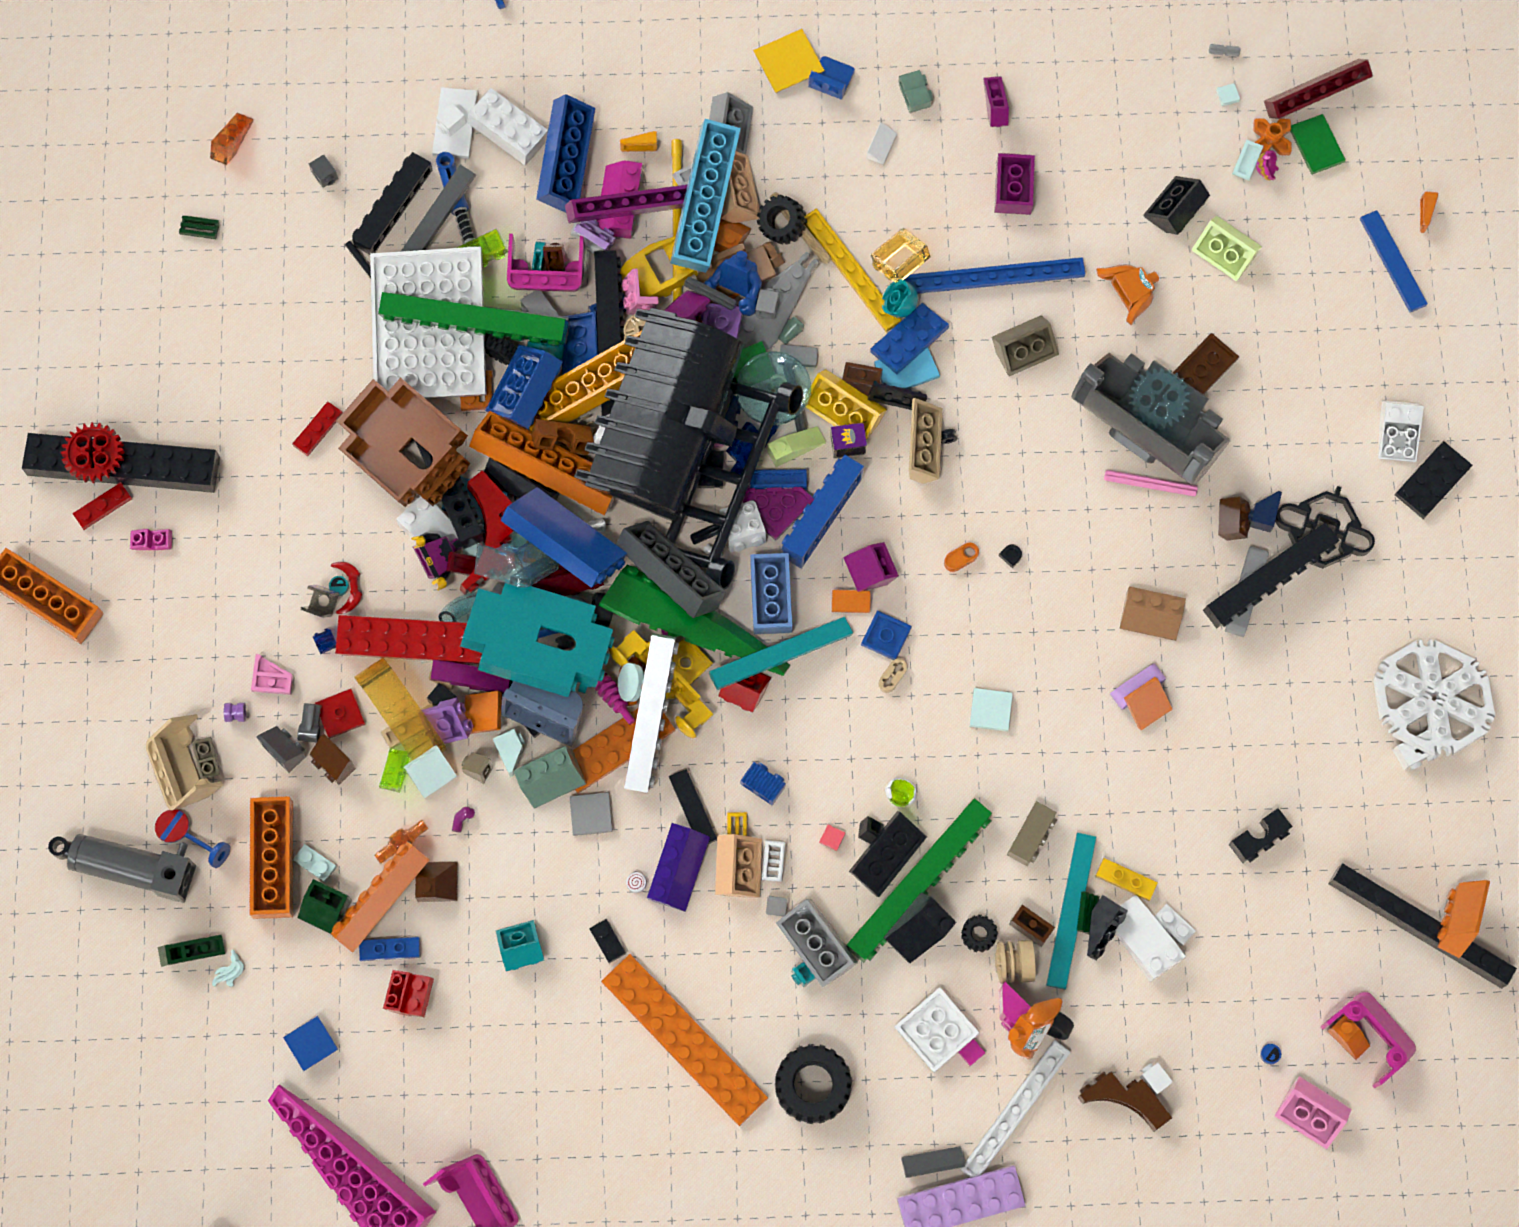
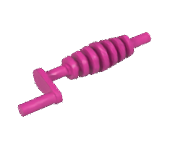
(609, 691)

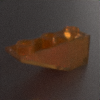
(229, 139)

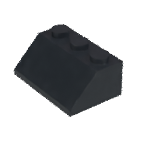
(1177, 204)

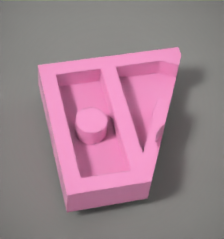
(270, 678)

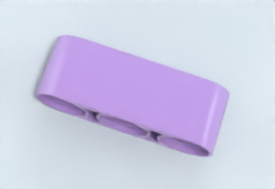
(1134, 683)

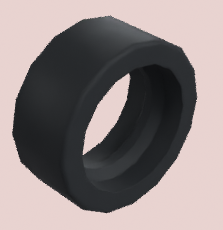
(1061, 1027)

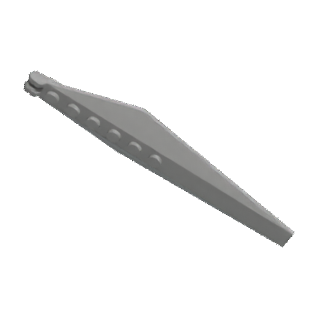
(789, 286)

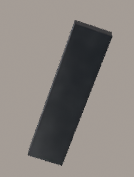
(691, 804)

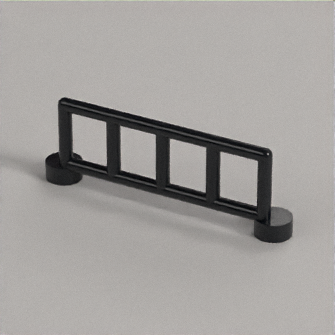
(786, 400)

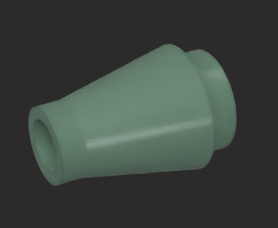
(792, 329)

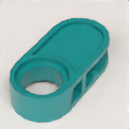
(538, 257)

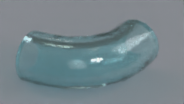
(457, 608)

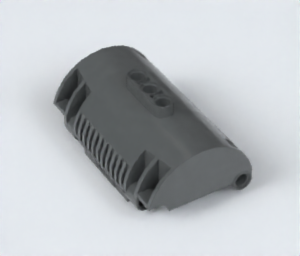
(1184, 448)

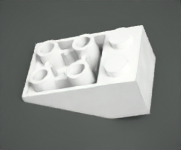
(1399, 430)

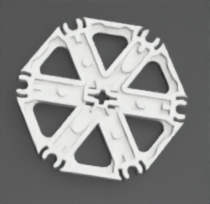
(1422, 704)

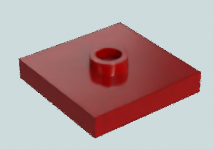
(340, 713)

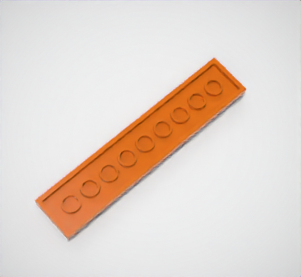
(684, 1040)

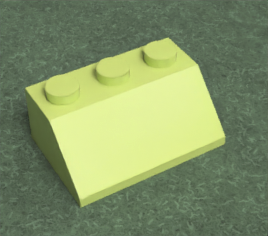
(1226, 248)

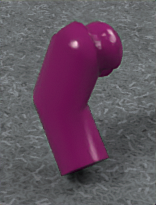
(460, 816)

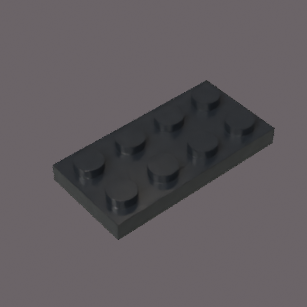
(1433, 480)
(888, 854)

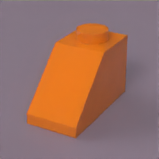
(1349, 1037)

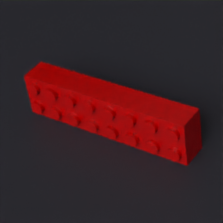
(403, 639)

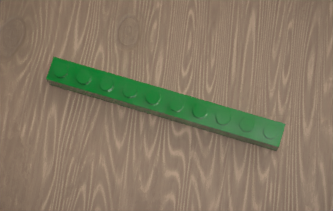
(473, 318)
(920, 879)

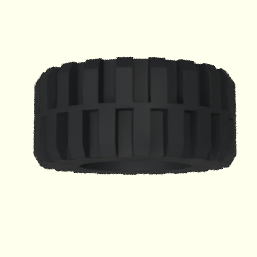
(804, 1110)

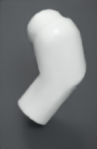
(589, 245)

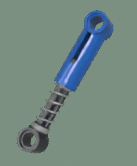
(461, 207)

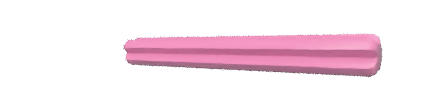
(1151, 483)

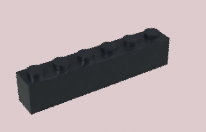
(392, 203)

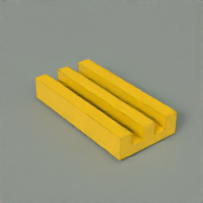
(737, 815)

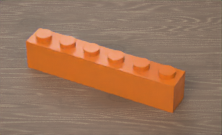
(379, 897)

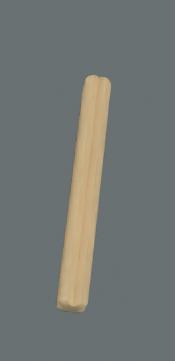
(811, 241)

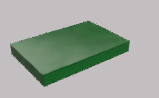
(1317, 144)

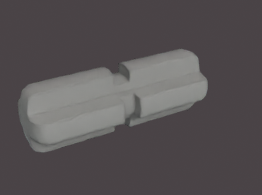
(1228, 50)

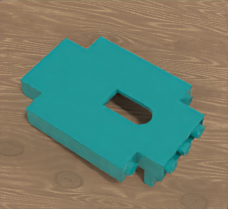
(507, 632)

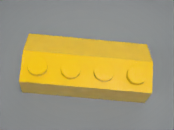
(842, 403)

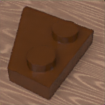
(861, 376)

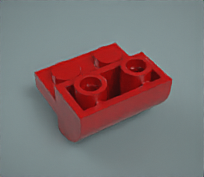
(408, 994)

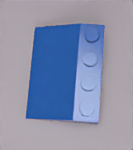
(524, 385)

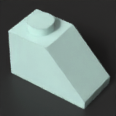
(510, 749)

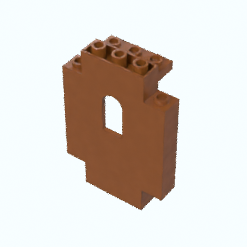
(384, 424)

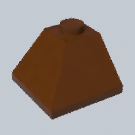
(437, 882)

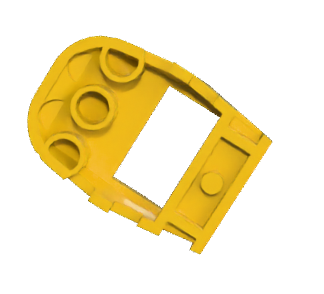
(648, 282)

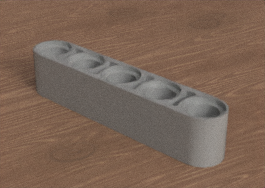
(1254, 560)

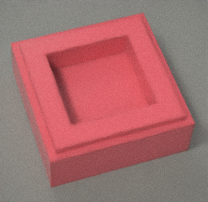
(832, 837)

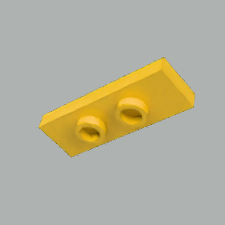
(1126, 879)

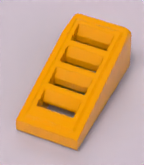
(640, 143)

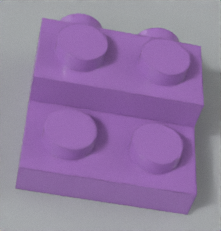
(591, 231)
(723, 318)
(449, 720)

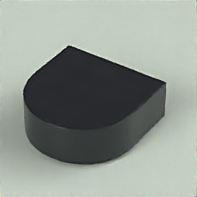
(1011, 555)

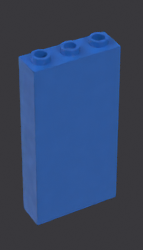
(564, 537)

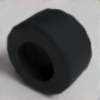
(603, 615)

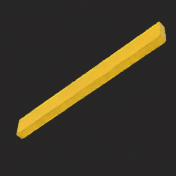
(850, 269)

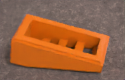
(1427, 206)

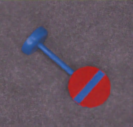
(174, 825)

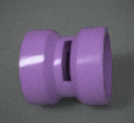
(235, 712)

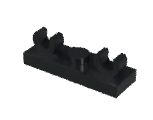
(894, 395)

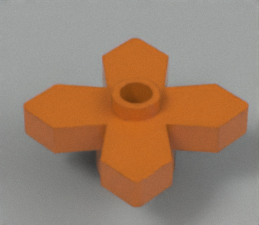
(1273, 134)

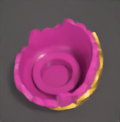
(1266, 165)

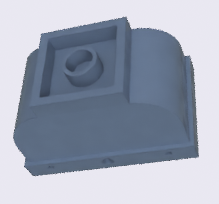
(555, 713)

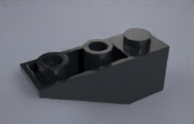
(1104, 922)

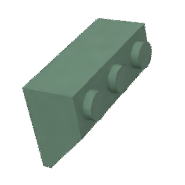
(550, 776)

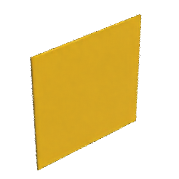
(788, 60)

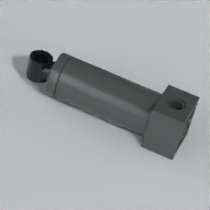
(128, 865)

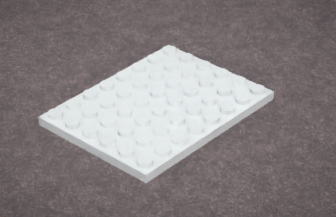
(430, 358)

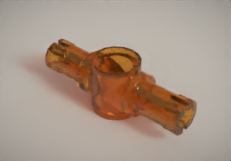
(400, 837)

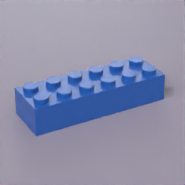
(565, 152)
(823, 510)

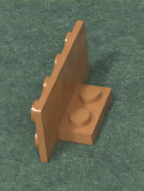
(756, 255)

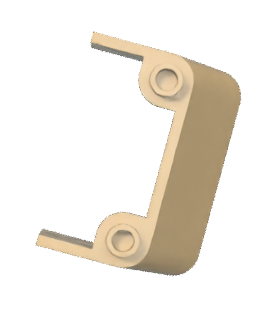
(174, 764)

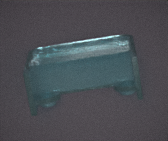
(514, 563)

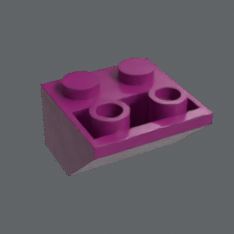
(688, 305)
(871, 567)

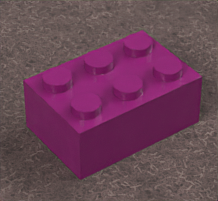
(1014, 183)

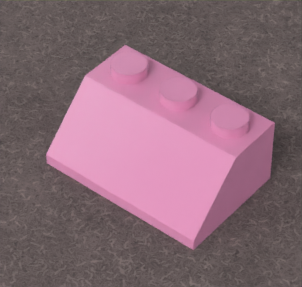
(1313, 1112)

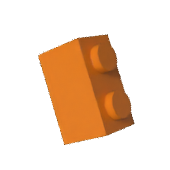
(730, 235)

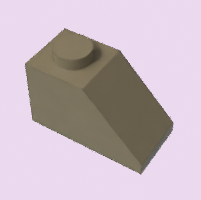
(477, 767)

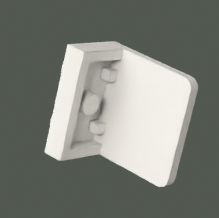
(747, 529)

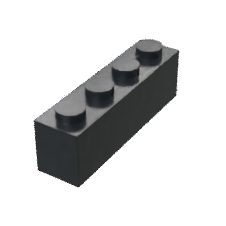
(514, 481)

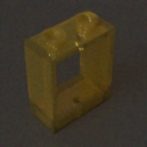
(892, 246)

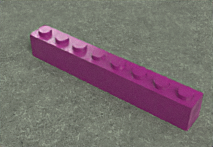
(625, 204)

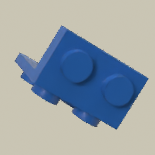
(833, 79)

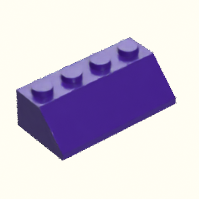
(678, 867)

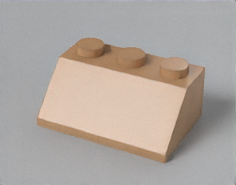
(738, 869)

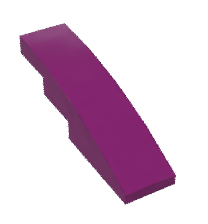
(467, 676)

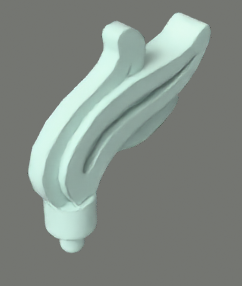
(229, 973)

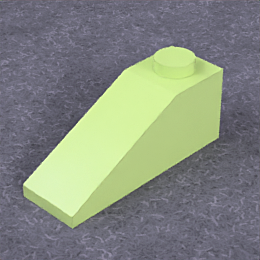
(794, 445)

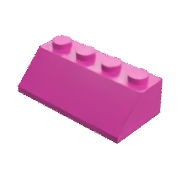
(620, 178)

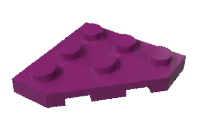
(778, 507)

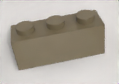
(1032, 834)

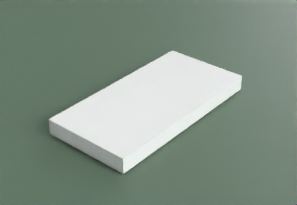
(460, 142)

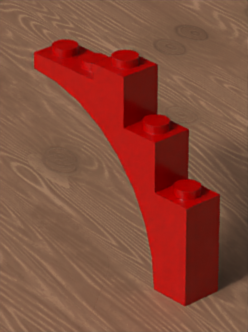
(492, 505)

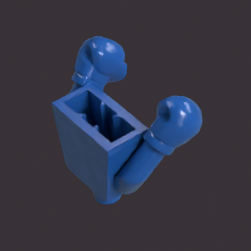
(740, 277)

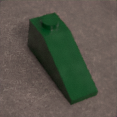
(191, 950)

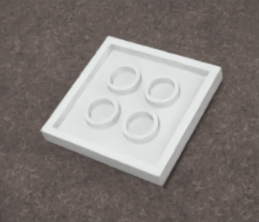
(936, 1030)

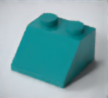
(519, 945)

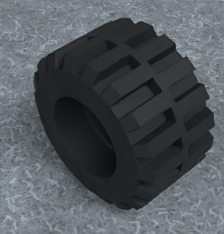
(770, 211)

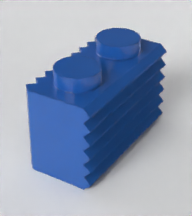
(763, 783)

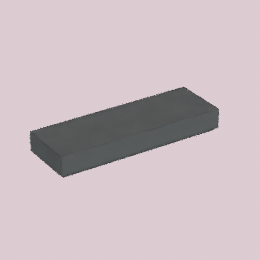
(933, 1162)

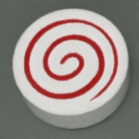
(636, 882)

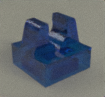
(324, 641)

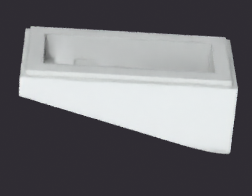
(768, 843)

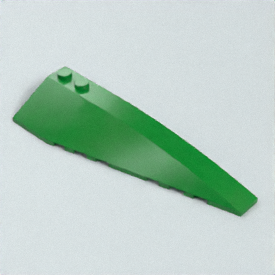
(643, 601)

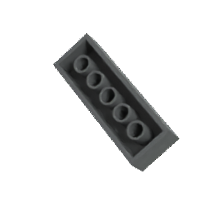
(670, 569)

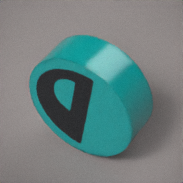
(339, 585)

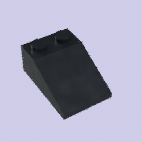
(919, 928)

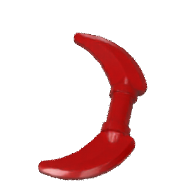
(355, 594)

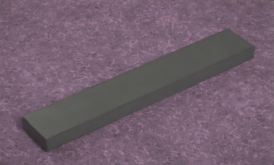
(440, 210)

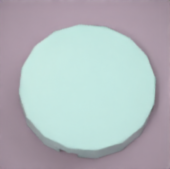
(630, 682)

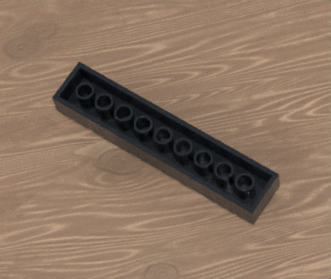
(142, 465)

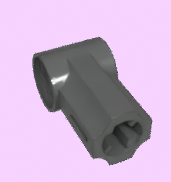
(309, 727)

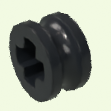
(948, 436)

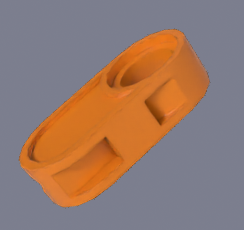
(957, 559)

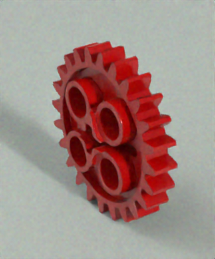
(110, 450)

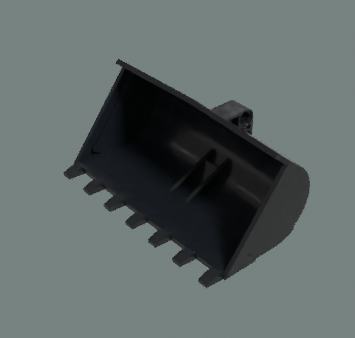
(664, 413)

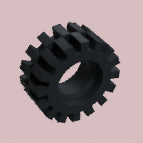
(499, 349)
(984, 922)

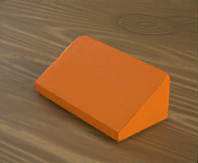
(851, 601)

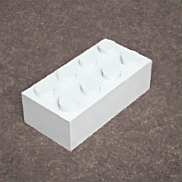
(507, 126)

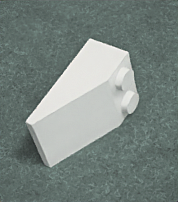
(423, 518)

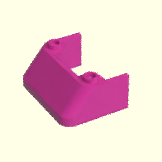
(521, 278)
(1401, 1045)
(478, 1191)

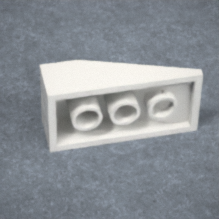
(1147, 940)

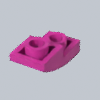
(151, 540)

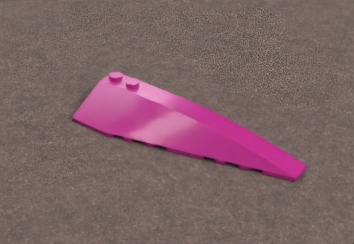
(358, 1178)

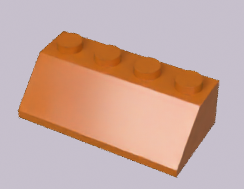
(1463, 916)

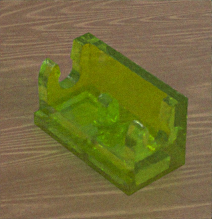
(394, 770)

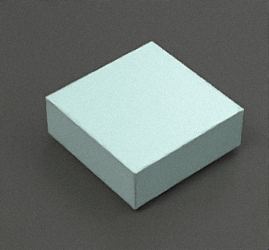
(1228, 94)

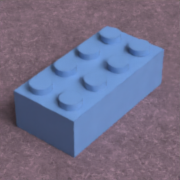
(771, 593)

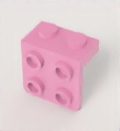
(632, 299)

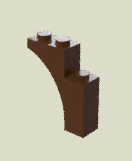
(1137, 1098)

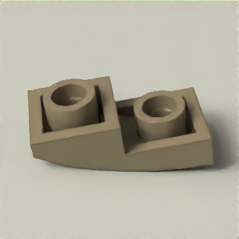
(206, 758)

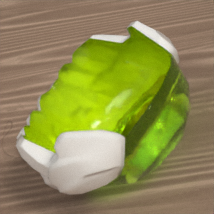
(900, 792)

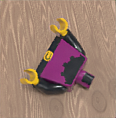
(433, 555)

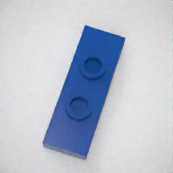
(779, 478)
(389, 949)

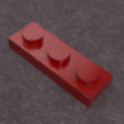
(317, 429)
(102, 506)

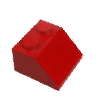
(746, 692)

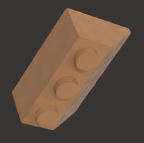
(1152, 613)

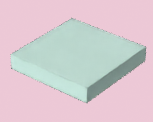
(990, 709)
(430, 771)

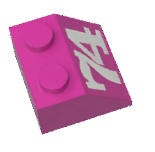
(1010, 1006)

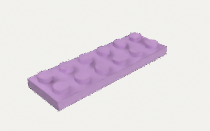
(963, 1200)

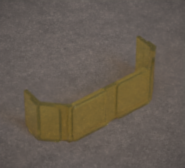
(399, 709)

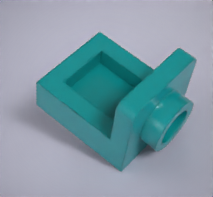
(802, 975)

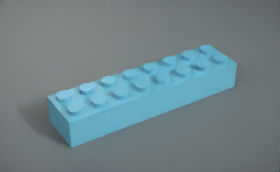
(705, 195)

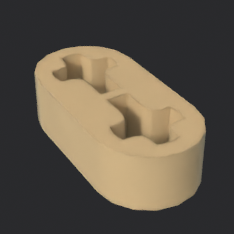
(896, 677)

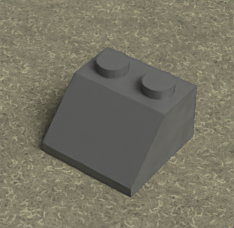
(281, 748)

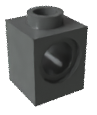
(323, 171)

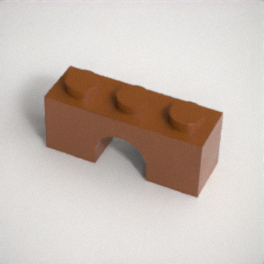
(548, 432)

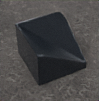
(869, 829)

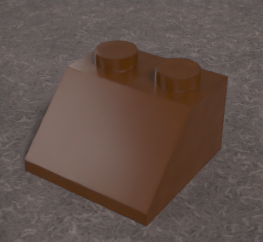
(331, 760)

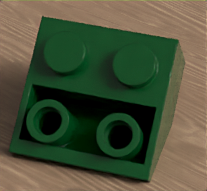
(323, 906)

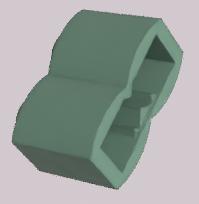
(915, 91)

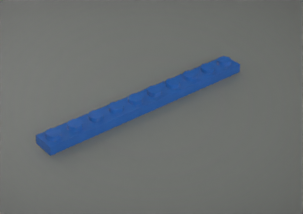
(997, 275)

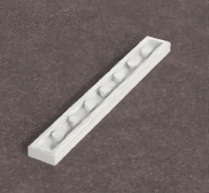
(1015, 1110)

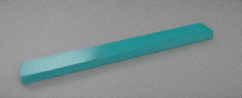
(780, 653)
(1068, 920)

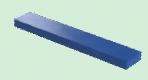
(1393, 261)

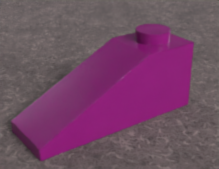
(996, 101)

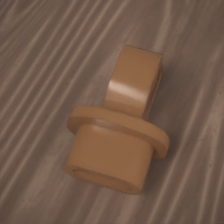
(775, 259)

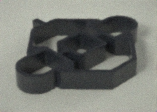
(1353, 526)

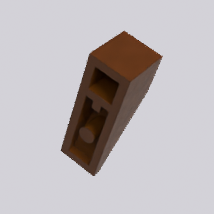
(554, 257)

